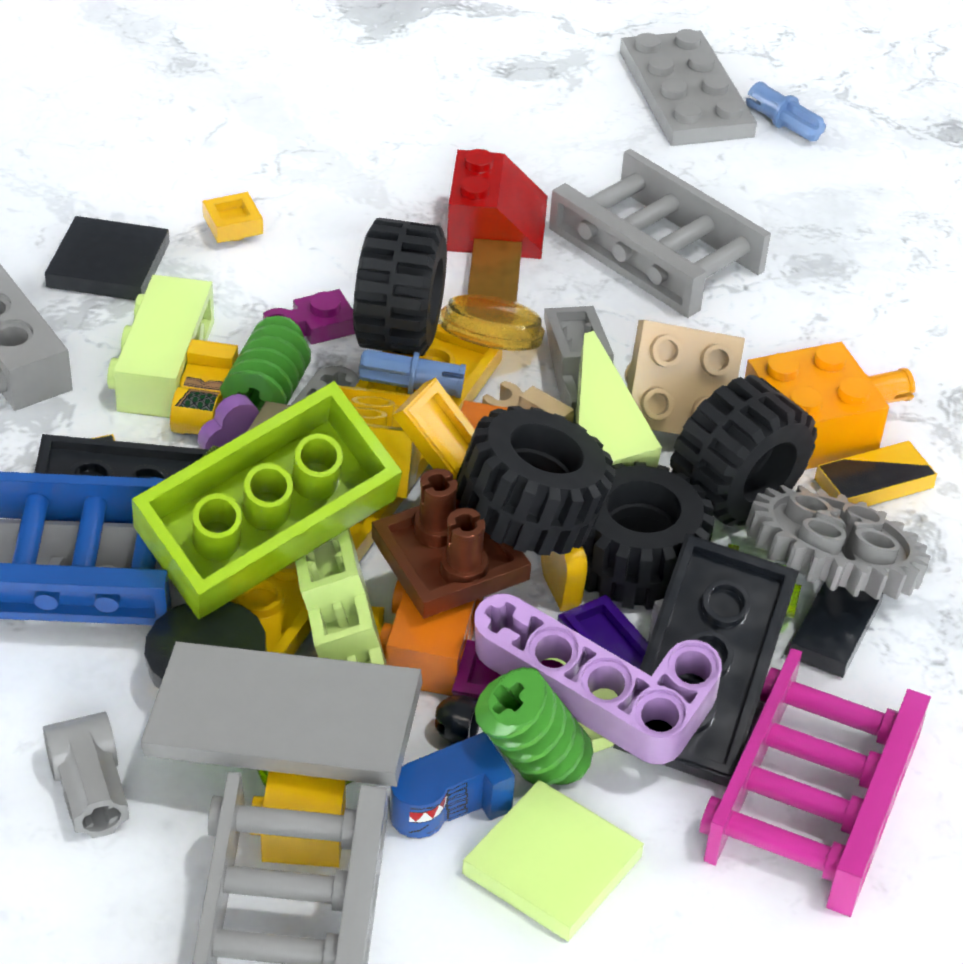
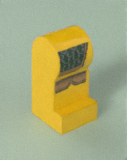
(200, 384)

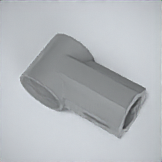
(85, 762)

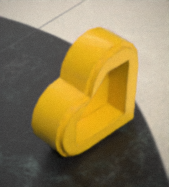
(566, 577)

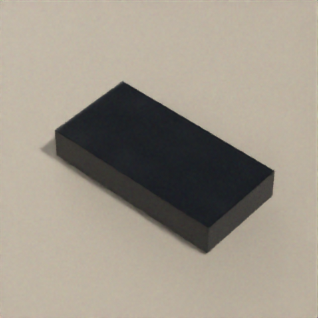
(835, 628)

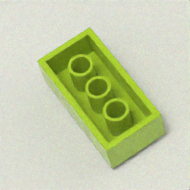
(265, 499)

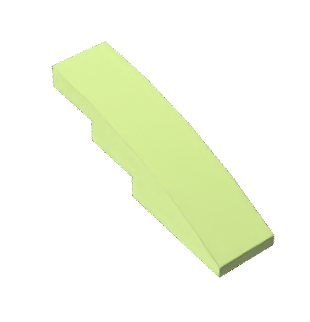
(339, 602)

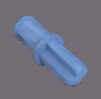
(785, 111)
(410, 371)

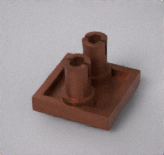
(444, 550)

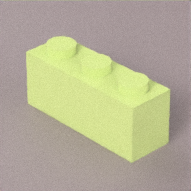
(157, 343)

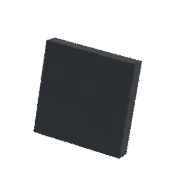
(107, 258)

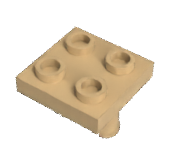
(678, 370)

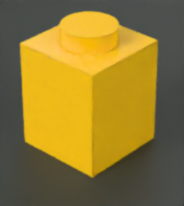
(308, 795)

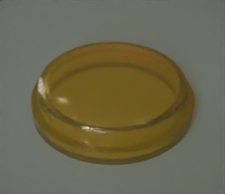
(492, 322)

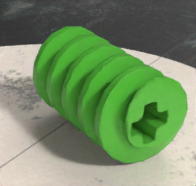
(269, 363)
(534, 728)

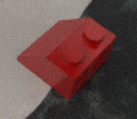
(494, 202)

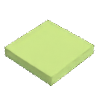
(553, 859)

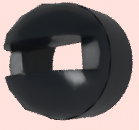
(456, 718)

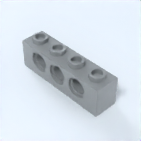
(31, 354)

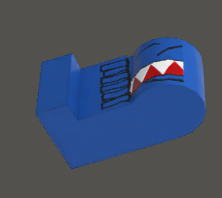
(450, 786)

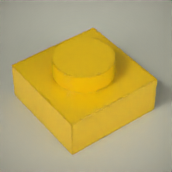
(232, 217)

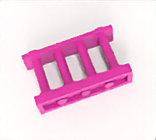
(859, 817)

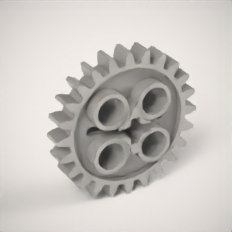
(837, 542)

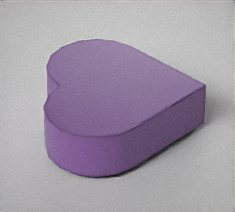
(230, 421)

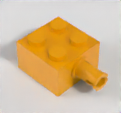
(838, 395)

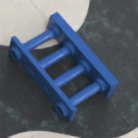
(80, 590)

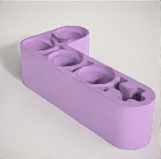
(519, 635)

